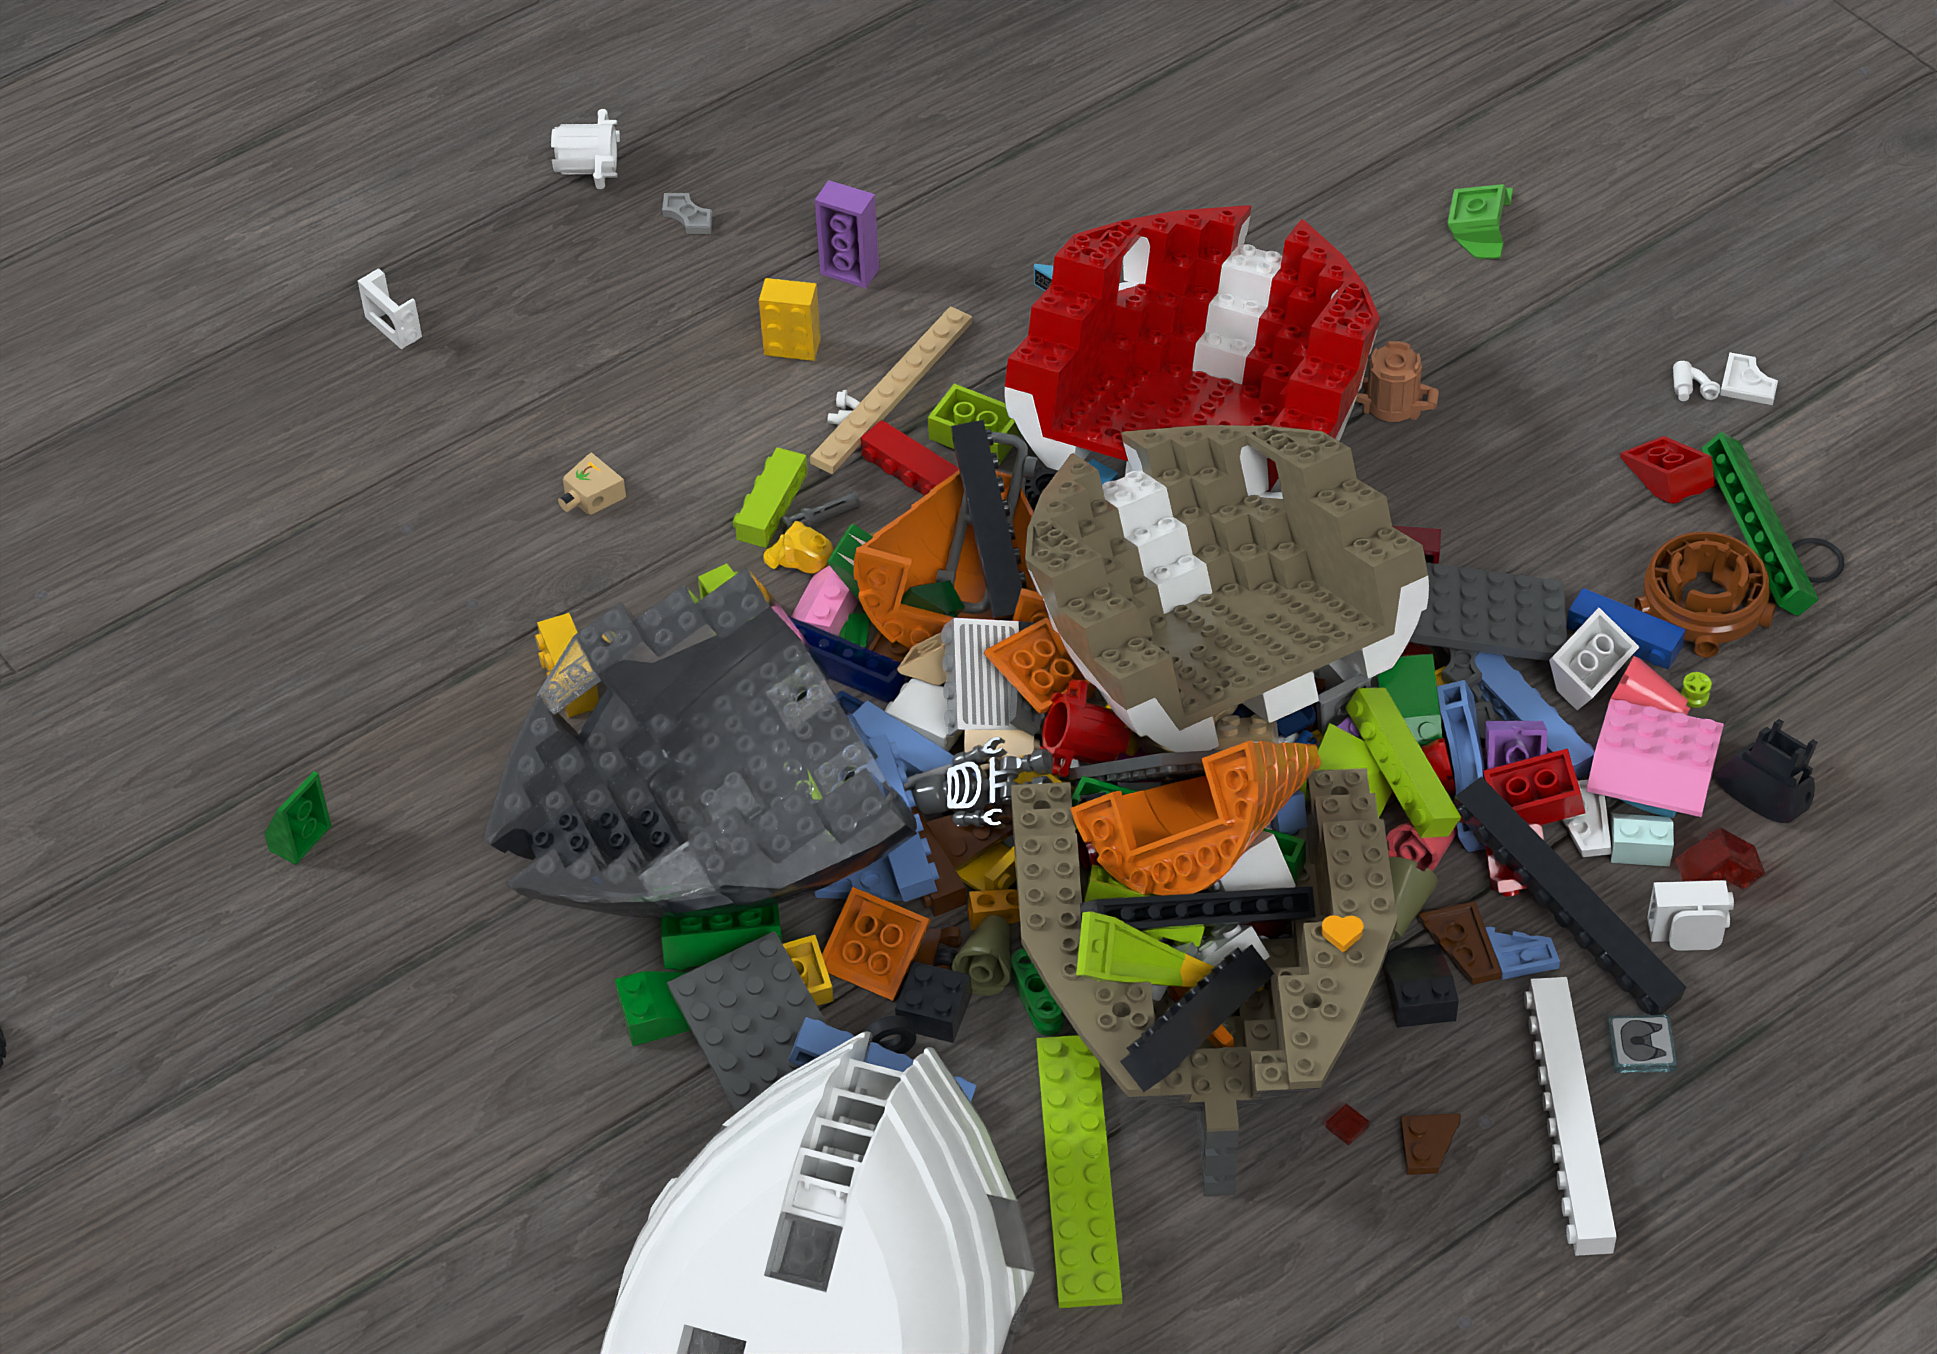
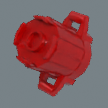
(1081, 730)

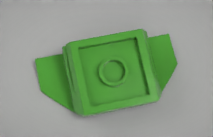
(1477, 217)

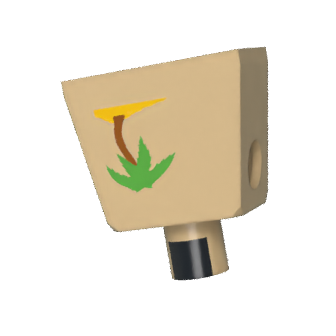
(591, 486)

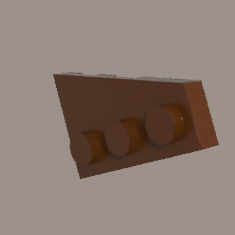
(968, 843)
(1464, 939)

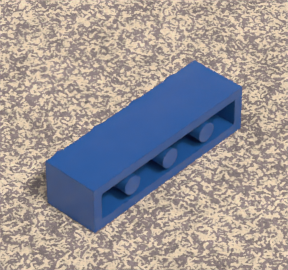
(1657, 639)

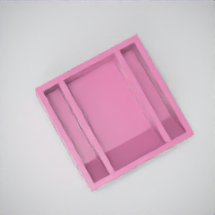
(1655, 757)

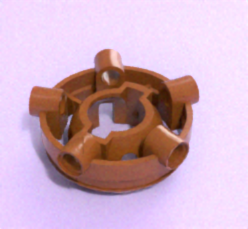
(1703, 615)

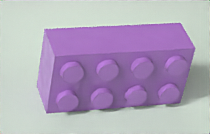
(847, 234)

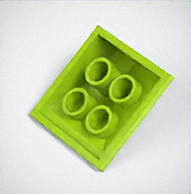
(1345, 751)

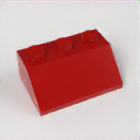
(1539, 787)

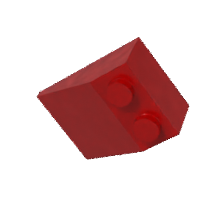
(1670, 468)

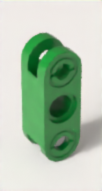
(1039, 1005)

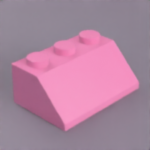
(826, 602)

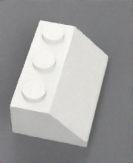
(1590, 658)

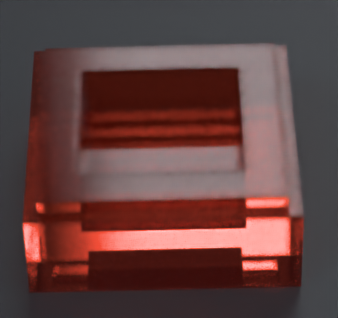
(1347, 1124)

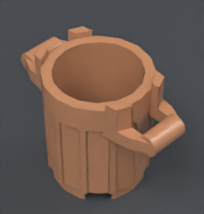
(1394, 384)

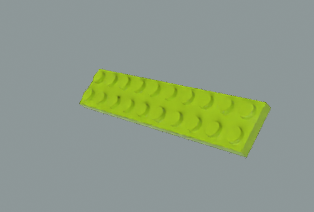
(1078, 1174)

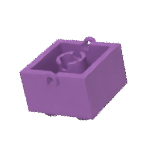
(1513, 741)

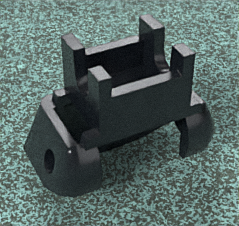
(1765, 772)

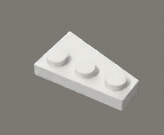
(1591, 829)

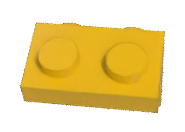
(991, 870)

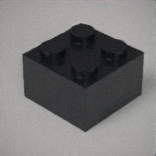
(935, 1000)

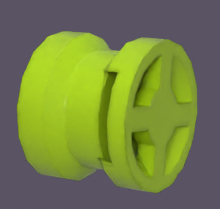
(1696, 689)

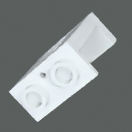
(377, 303)

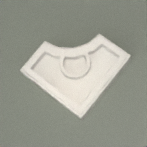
(1746, 381)

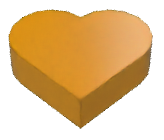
(1342, 931)

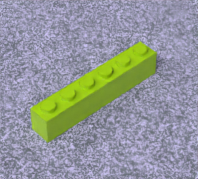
(1403, 762)

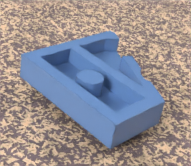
(1522, 953)

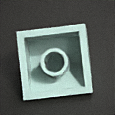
(1641, 839)

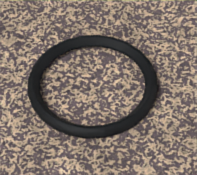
(1830, 545)

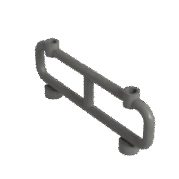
(1025, 467)

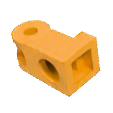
(993, 902)

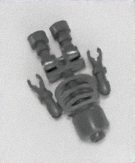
(969, 796)

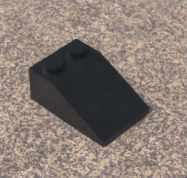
(1420, 986)

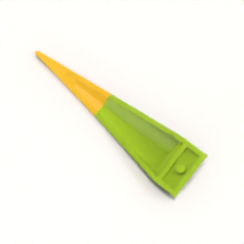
(1125, 955)

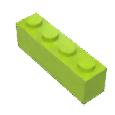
(770, 497)

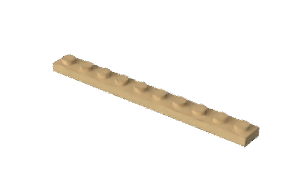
(891, 390)

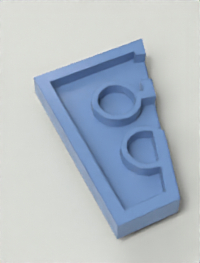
(874, 879)

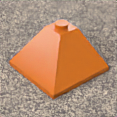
(1037, 664)
(874, 943)

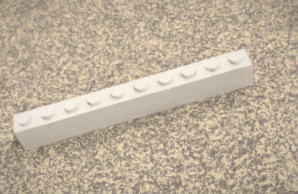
(1570, 1117)

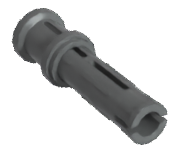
(819, 514)

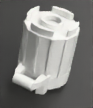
(587, 149)

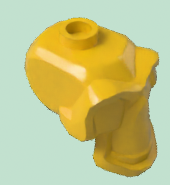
(800, 549)

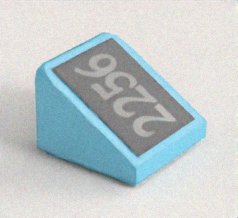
(1043, 276)

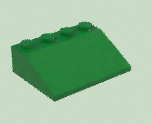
(703, 939)

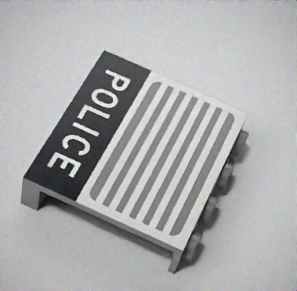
(974, 687)

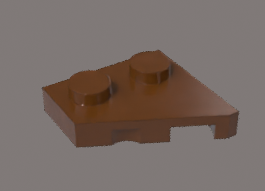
(1427, 1141)

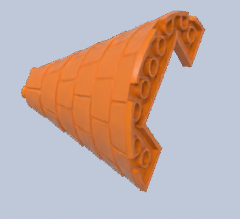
(913, 551)
(1196, 828)

